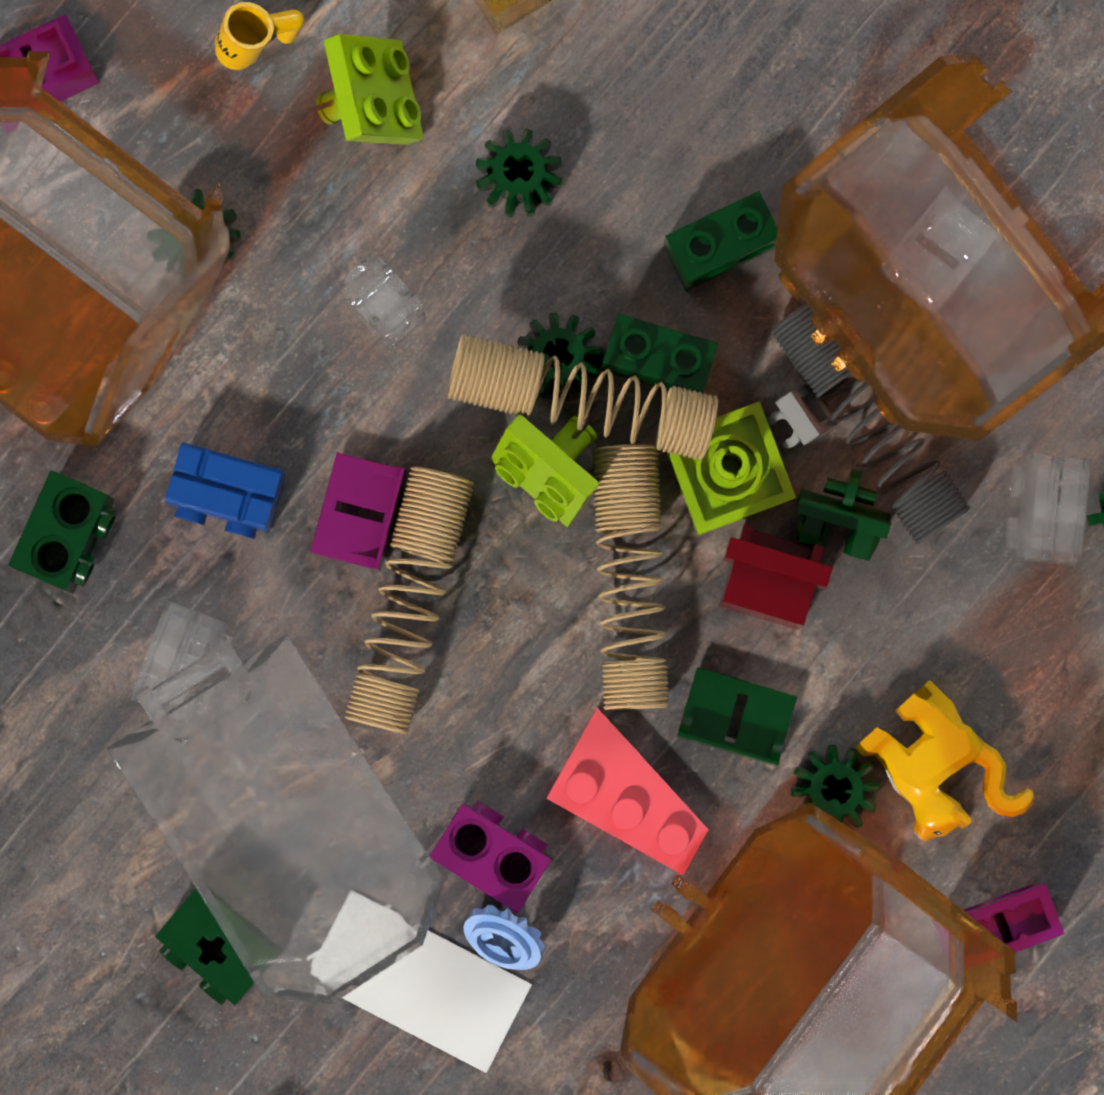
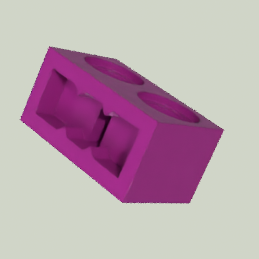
(484, 868)
(1020, 917)

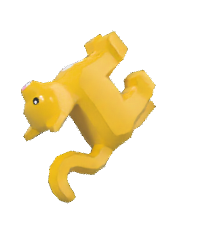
(933, 758)

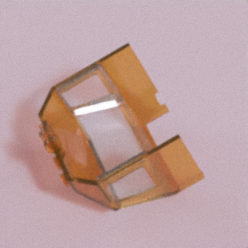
(93, 265)
(1008, 325)
(811, 973)

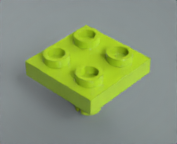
(371, 90)
(547, 467)
(737, 475)

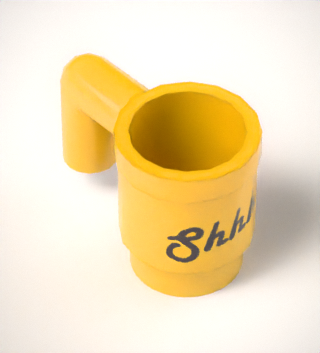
(248, 30)

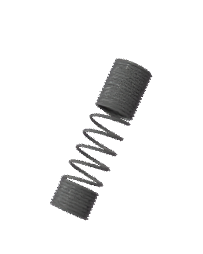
(920, 508)

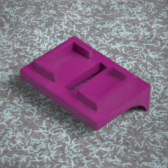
(67, 67)
(368, 487)

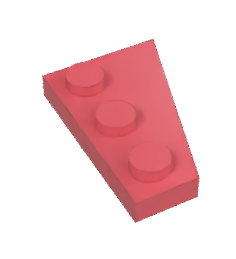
(626, 797)

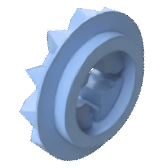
(504, 938)

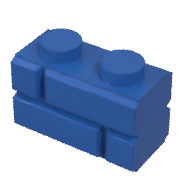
(224, 489)

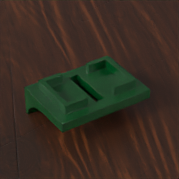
(762, 722)

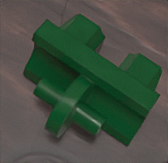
(864, 524)

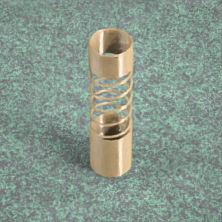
(511, 379)
(624, 506)
(426, 528)

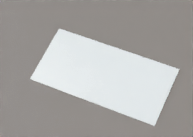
(446, 999)

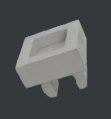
(805, 415)

